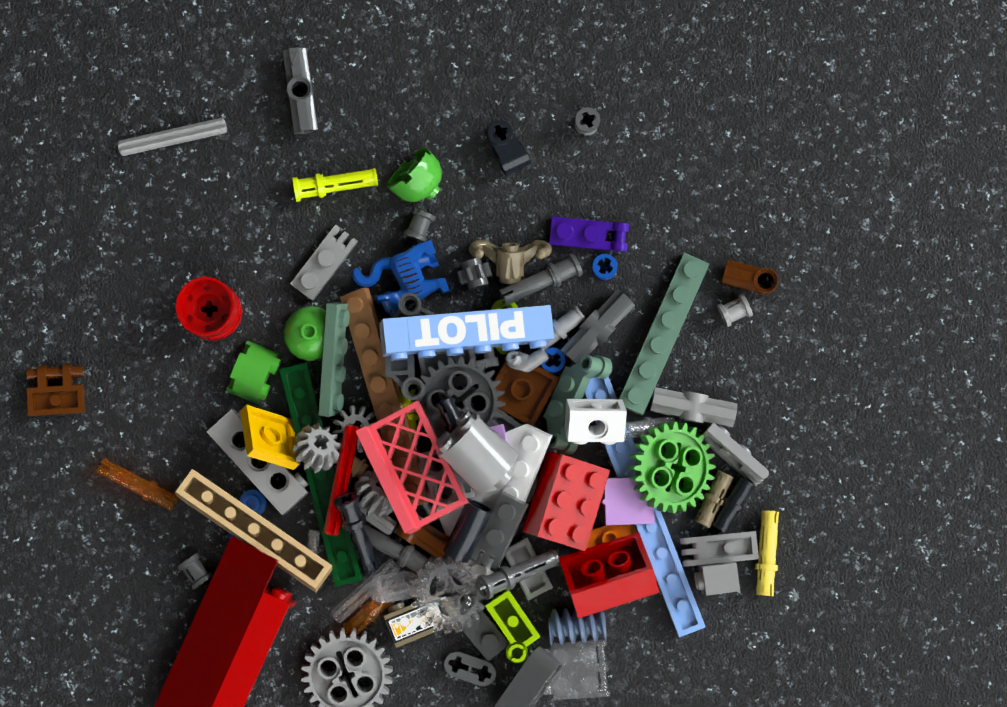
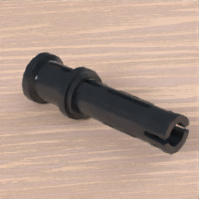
(354, 523)

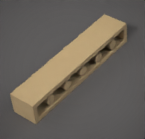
(253, 530)

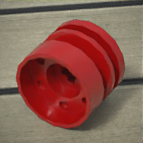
(198, 297)

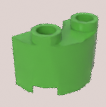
(252, 372)

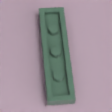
(333, 358)

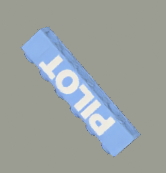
(466, 331)

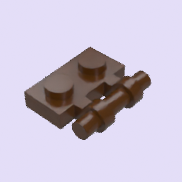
(55, 399)

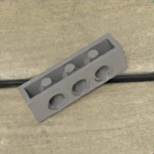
(282, 499)

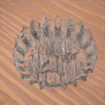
(451, 606)

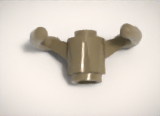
(510, 257)

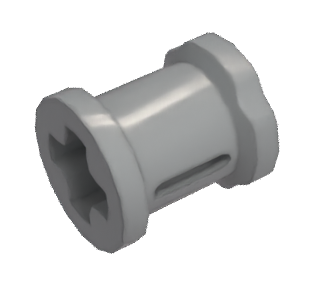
(735, 310)

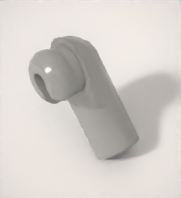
(526, 362)

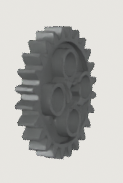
(443, 381)

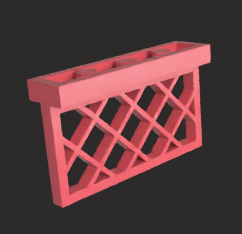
(390, 479)

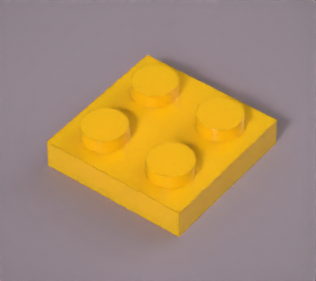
(269, 437)

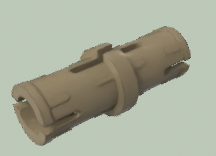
(713, 499)

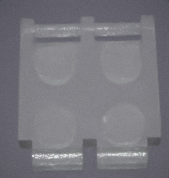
(579, 670)

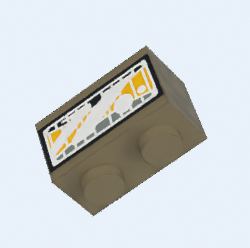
(405, 625)

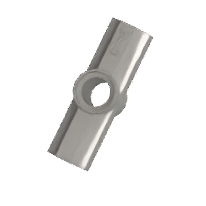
(693, 407)

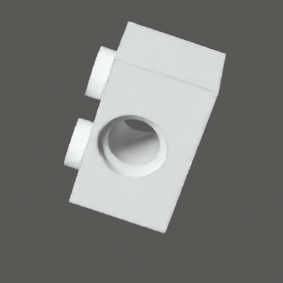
(584, 411)

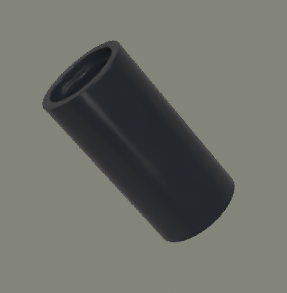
(467, 531)

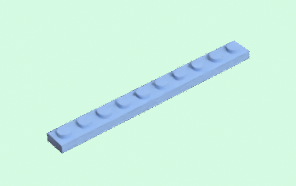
(655, 536)

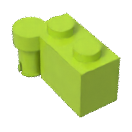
(514, 625)

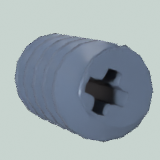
(573, 626)

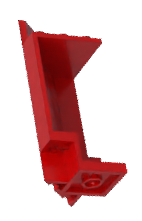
(228, 633)

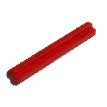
(341, 478)

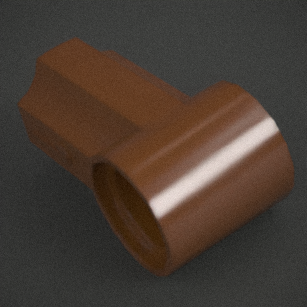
(746, 277)
(427, 538)

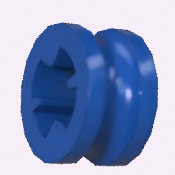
(596, 268)
(553, 369)

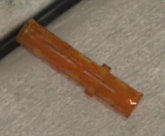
(137, 484)

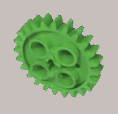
(693, 473)

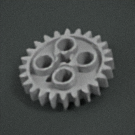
(371, 665)

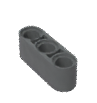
(531, 680)

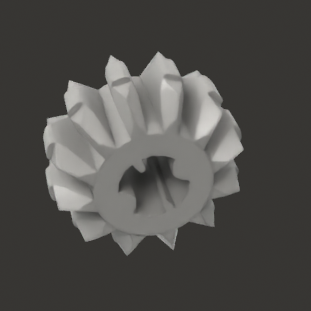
(352, 420)
(316, 448)
(372, 494)

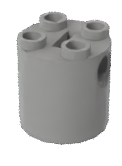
(478, 454)

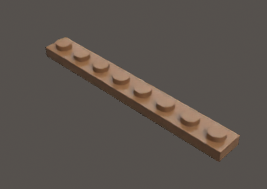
(382, 391)

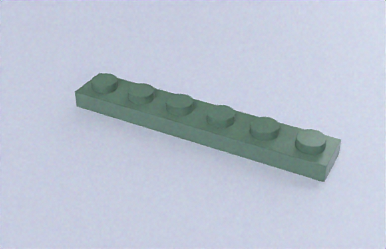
(663, 333)

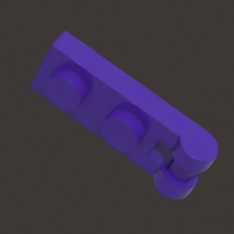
(588, 234)

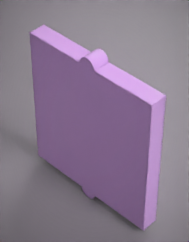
(623, 504)

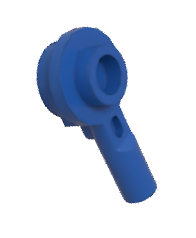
(254, 500)

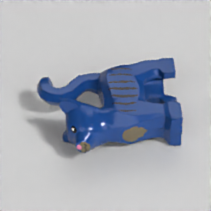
(408, 274)

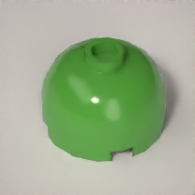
(417, 177)
(305, 333)

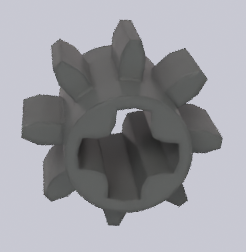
(474, 273)

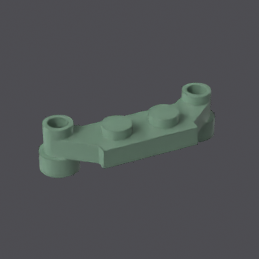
(572, 386)

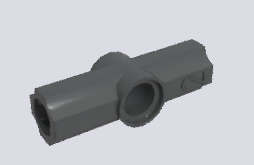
(298, 73)
(598, 327)

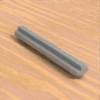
(172, 136)

